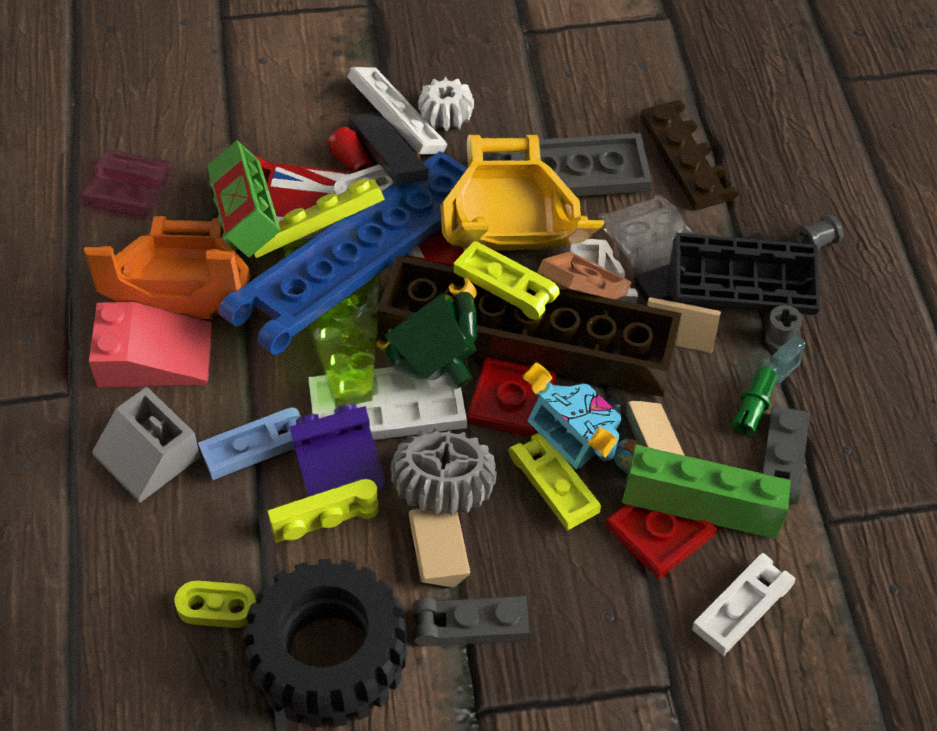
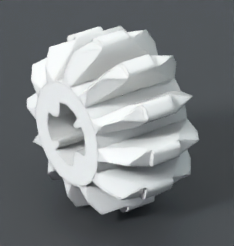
(446, 103)

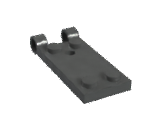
(593, 163)

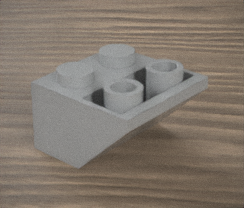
(145, 445)

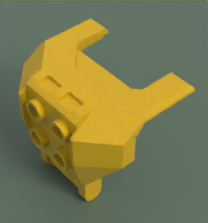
(512, 201)

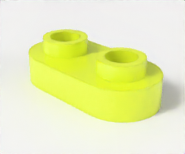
(218, 602)

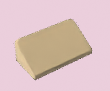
(697, 324)
(652, 426)
(439, 547)

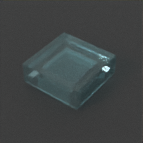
(788, 357)

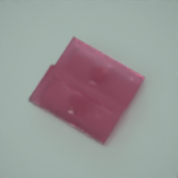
(126, 184)

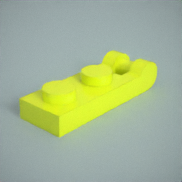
(506, 279)
(555, 481)
(324, 510)

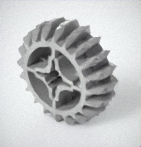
(443, 472)

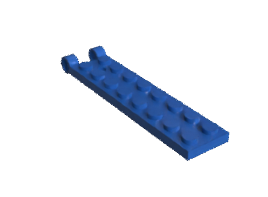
(343, 257)

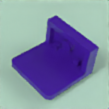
(336, 449)

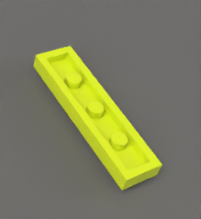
(326, 212)

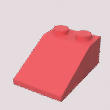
(148, 347)

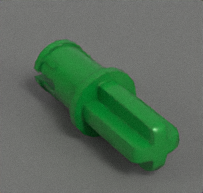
(755, 400)

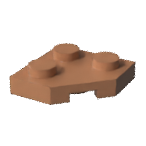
(580, 274)

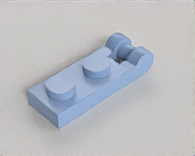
(249, 443)

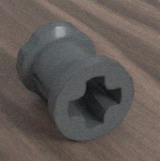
(822, 232)
(784, 324)

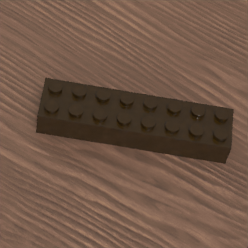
(575, 336)

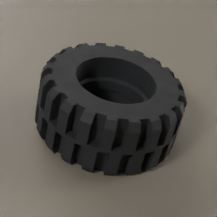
(314, 595)

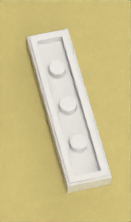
(397, 110)

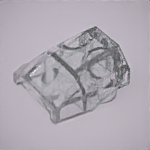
(645, 231)

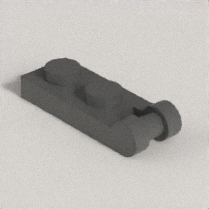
(786, 447)
(471, 621)

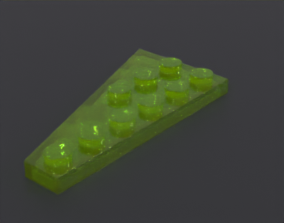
(347, 341)

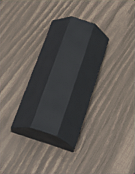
(744, 273)

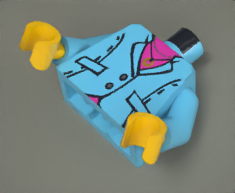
(574, 418)

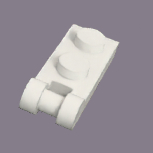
(742, 604)

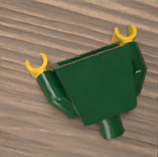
(436, 338)

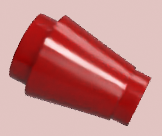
(348, 149)

